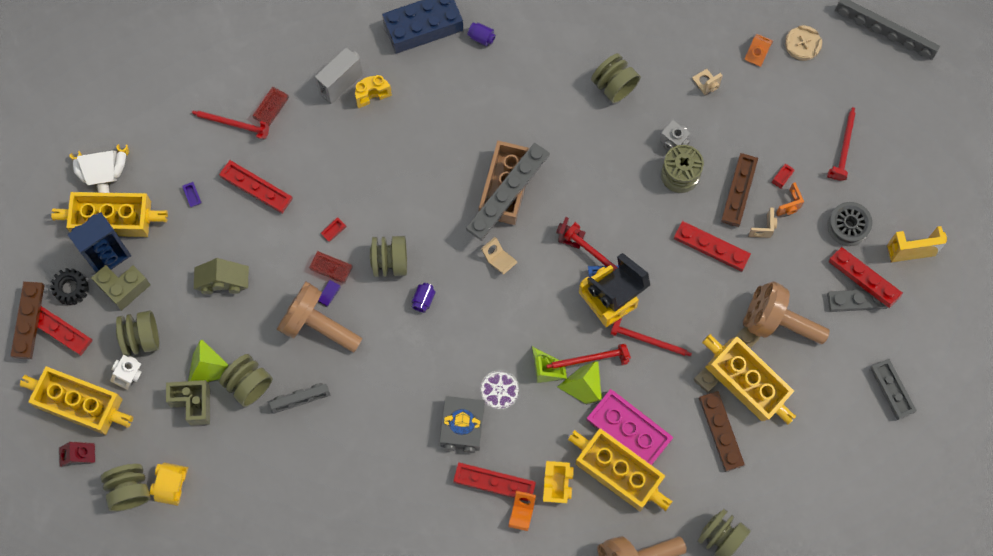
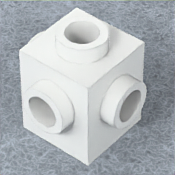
(125, 371)

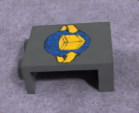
(462, 424)

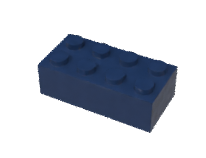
(422, 23)
(99, 243)

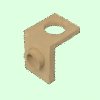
(710, 85)
(767, 232)
(499, 258)

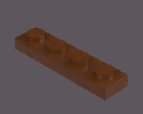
(739, 190)
(27, 320)
(721, 431)

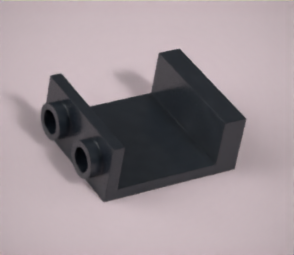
(621, 284)

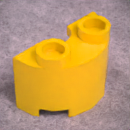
(371, 87)
(556, 482)
(168, 483)

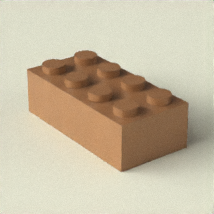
(503, 162)

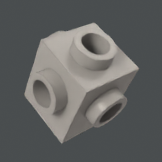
(675, 135)

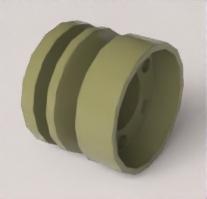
(615, 78)
(678, 176)
(389, 256)
(132, 333)
(246, 380)
(125, 487)
(723, 534)

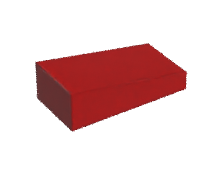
(783, 176)
(333, 229)

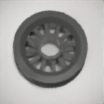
(841, 212)

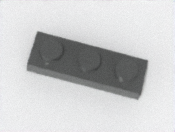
(853, 301)
(893, 389)
(299, 397)

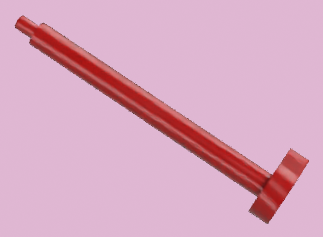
(262, 131)
(839, 173)
(572, 234)
(617, 329)
(622, 352)

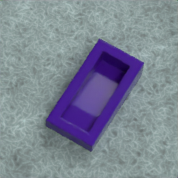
(191, 194)
(329, 293)

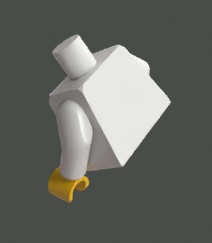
(100, 167)

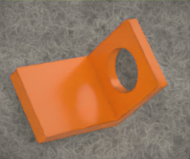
(758, 49)
(792, 207)
(521, 511)

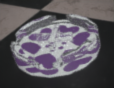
(499, 389)

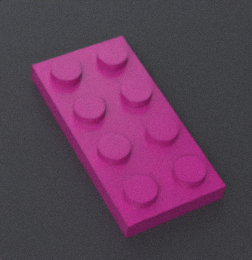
(629, 427)

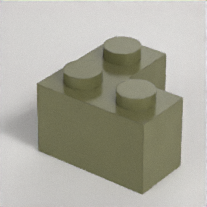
(220, 275)
(122, 289)
(193, 396)

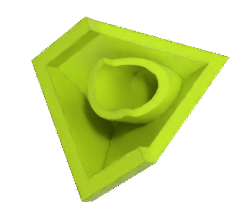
(206, 364)
(543, 374)
(584, 384)

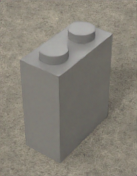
(339, 75)

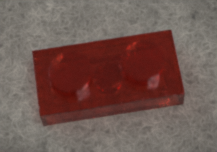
(271, 106)
(331, 267)

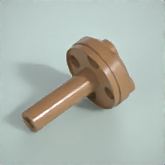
(770, 310)
(302, 312)
(623, 547)

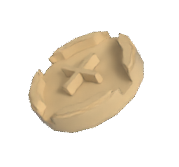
(803, 43)

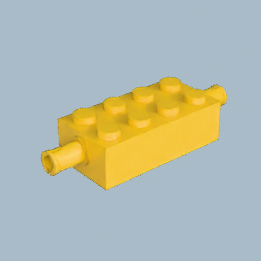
(125, 212)
(749, 379)
(76, 400)
(620, 470)

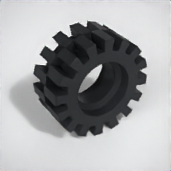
(77, 294)

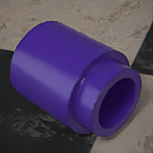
(481, 34)
(423, 297)

